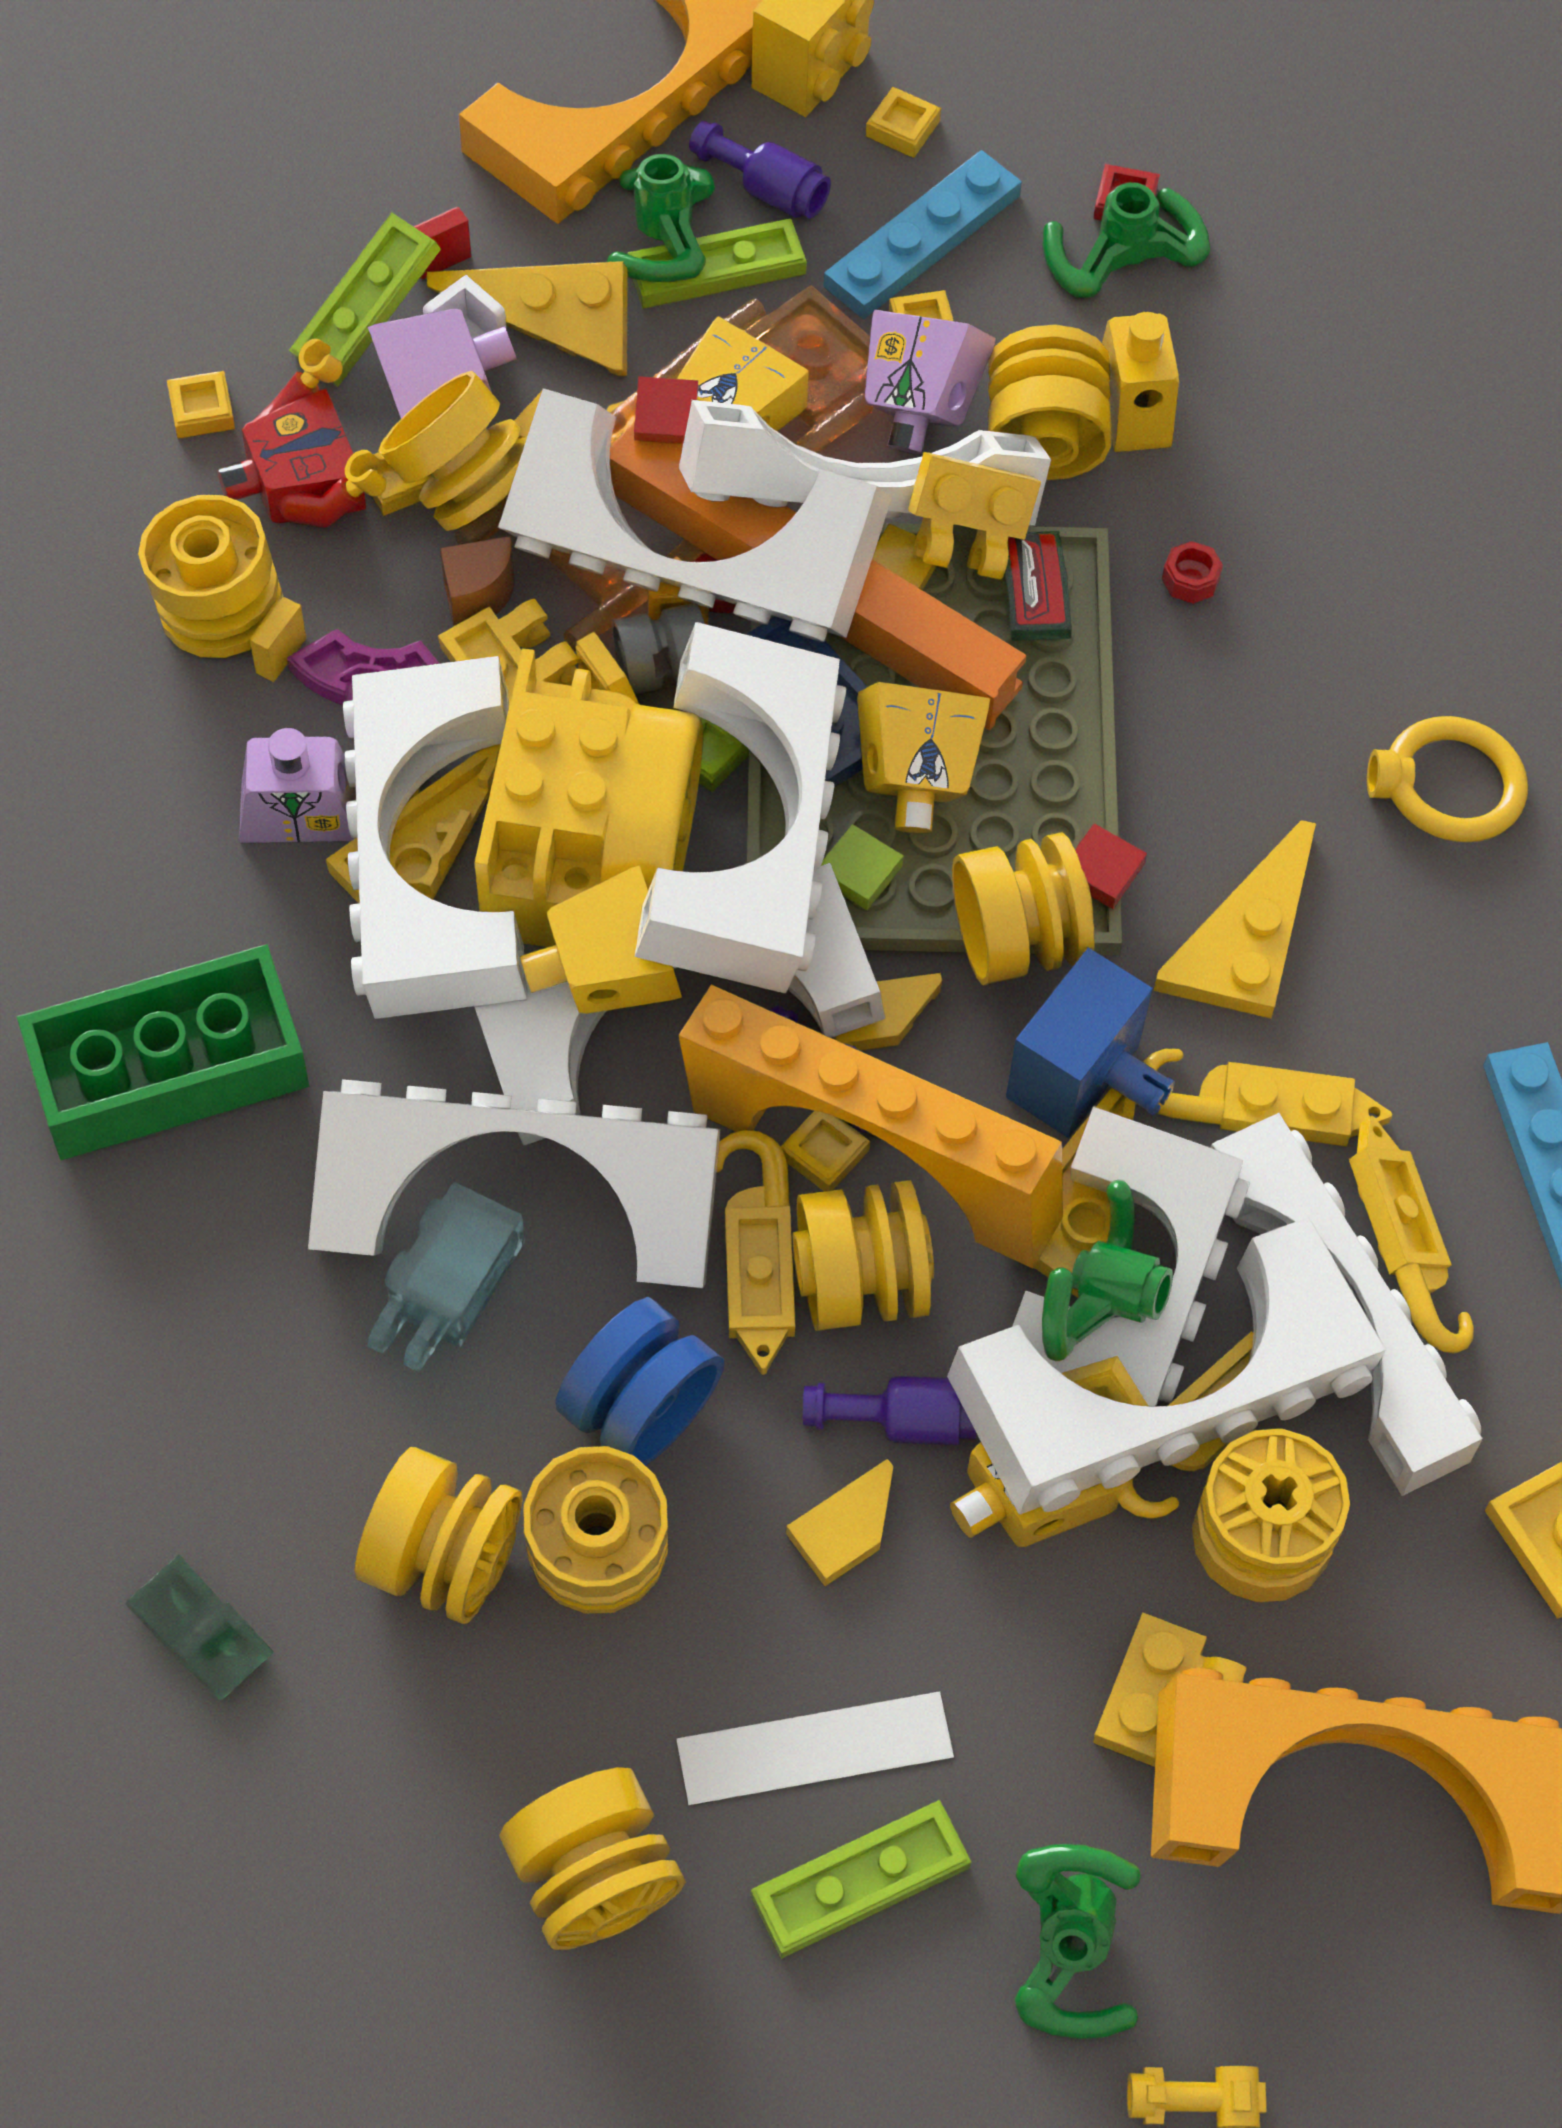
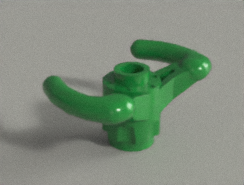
(663, 210)
(1128, 236)
(1108, 1283)
(1074, 1934)

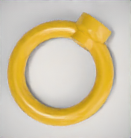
(1393, 776)

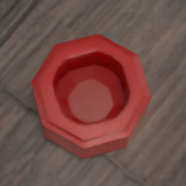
(1192, 572)

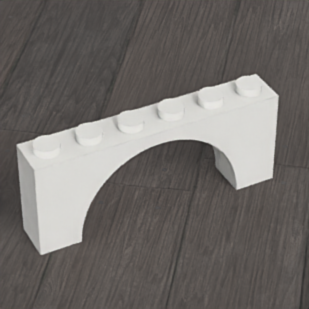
(801, 574)
(754, 917)
(412, 947)
(543, 1038)
(379, 1143)
(1061, 1439)

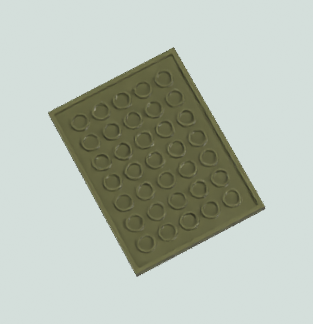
(1035, 772)

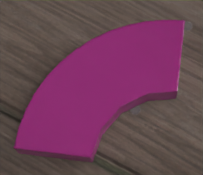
(332, 660)

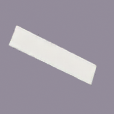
(814, 1748)

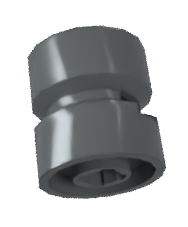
(653, 649)

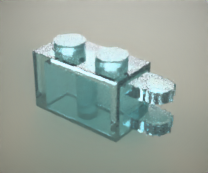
(448, 1272)

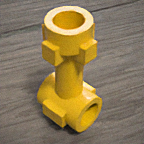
(1234, 2096)

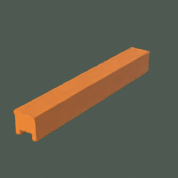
(892, 618)

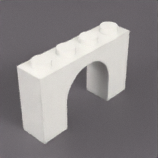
(1190, 1194)

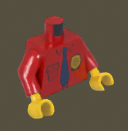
(301, 452)

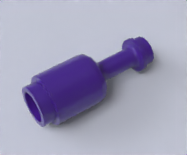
(769, 171)
(909, 1409)

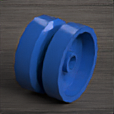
(639, 1381)

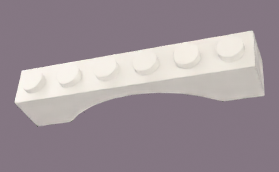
(738, 454)
(1415, 1416)

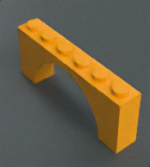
(568, 154)
(992, 1166)
(1226, 1734)

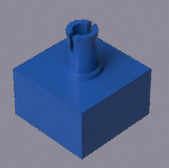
(1084, 1045)

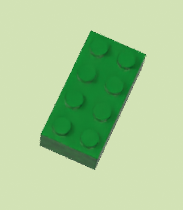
(163, 1052)

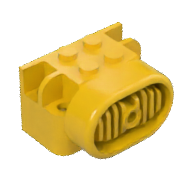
(582, 796)

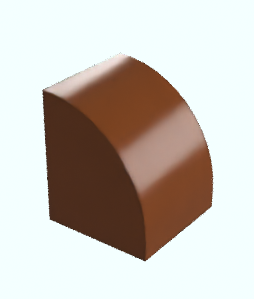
(477, 576)

